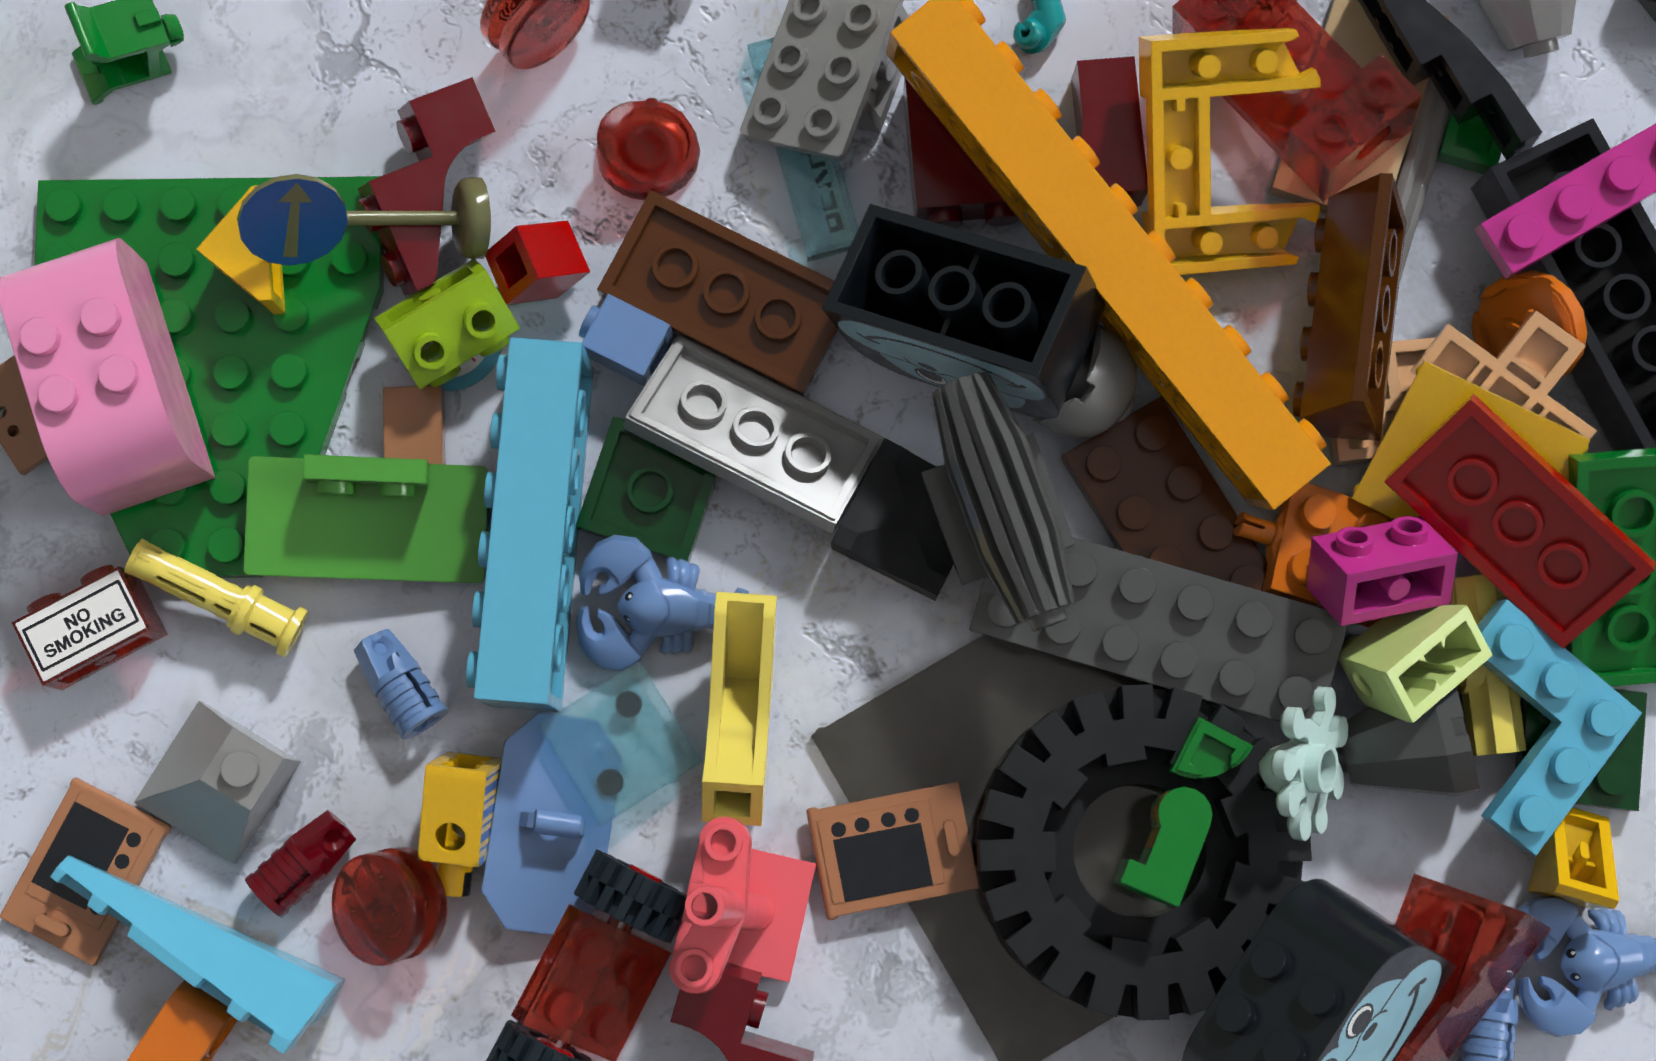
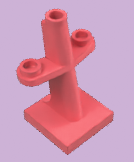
(739, 909)

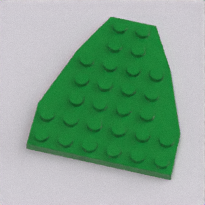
(251, 375)

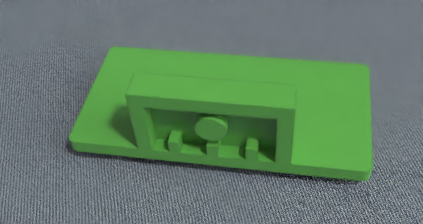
(364, 519)

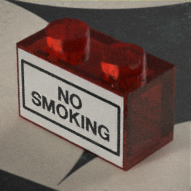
(88, 627)

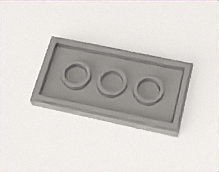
(753, 433)

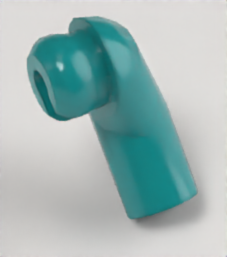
(1040, 26)

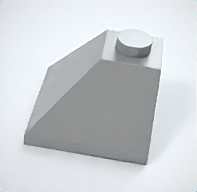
(217, 782)

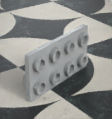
(826, 76)

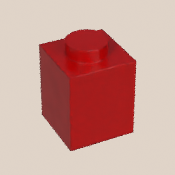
(537, 262)

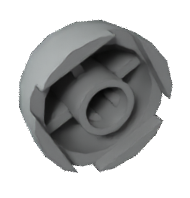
(1101, 389)

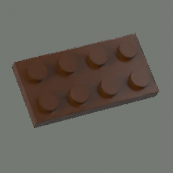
(724, 292)
(1162, 498)

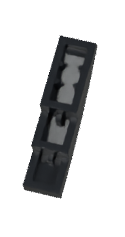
(1433, 47)

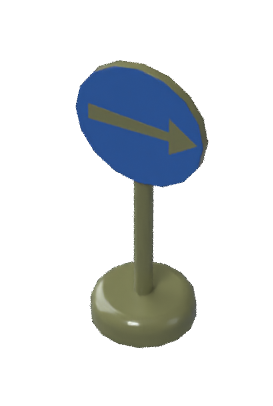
(304, 218)

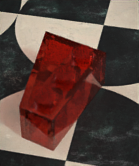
(1484, 943)

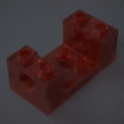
(1321, 131)

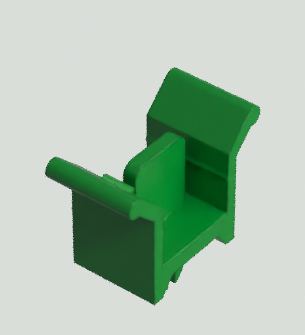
(121, 44)

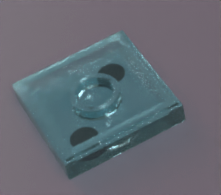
(620, 743)

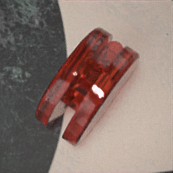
(532, 30)
(389, 906)

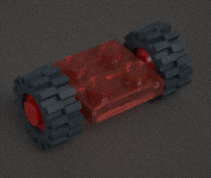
(595, 969)

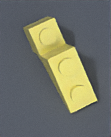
(739, 707)

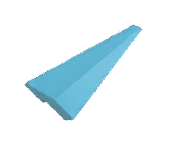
(238, 970)

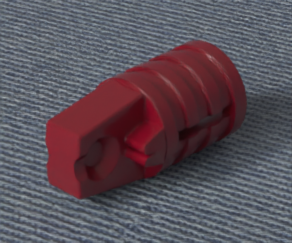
(300, 863)

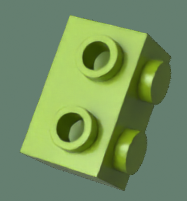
(448, 324)

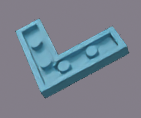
(1583, 731)

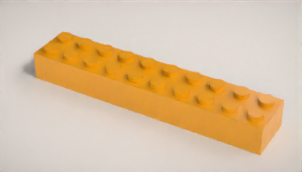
(1082, 220)

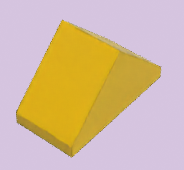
(232, 257)
(1578, 862)

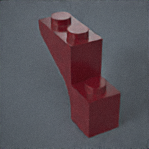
(437, 131)
(726, 1012)

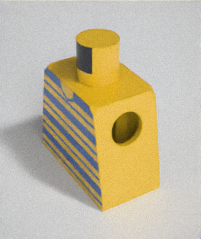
(461, 792)

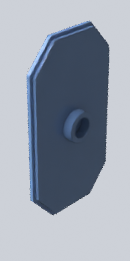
(537, 836)

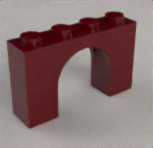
(1107, 117)

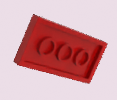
(1519, 522)

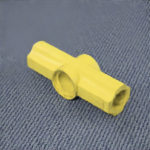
(1489, 703)

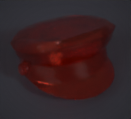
(646, 148)

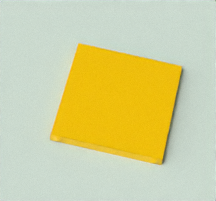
(1426, 406)

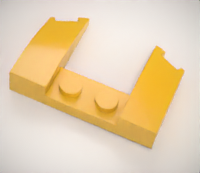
(1177, 81)

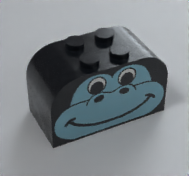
(962, 305)
(1321, 986)

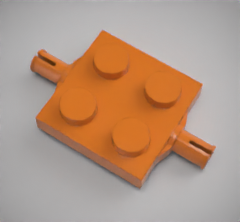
(1288, 537)

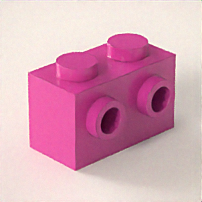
(1381, 570)

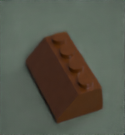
(1353, 311)

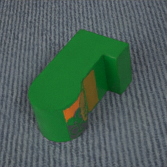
(1172, 849)

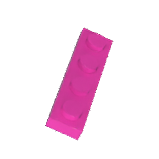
(1572, 204)

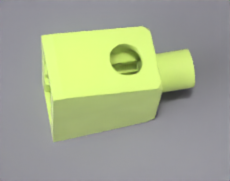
(1413, 659)

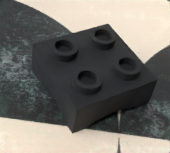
(895, 525)

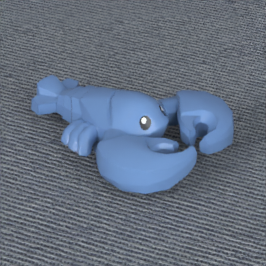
(650, 607)
(1591, 961)

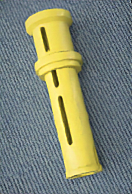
(241, 607)

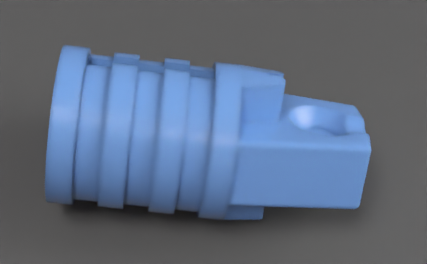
(399, 684)
(1495, 1032)

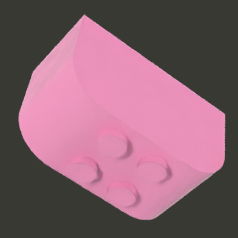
(103, 378)

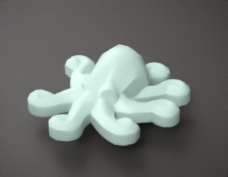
(1307, 766)

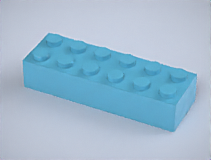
(533, 525)

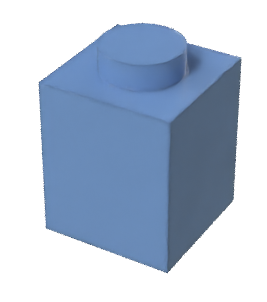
(625, 339)

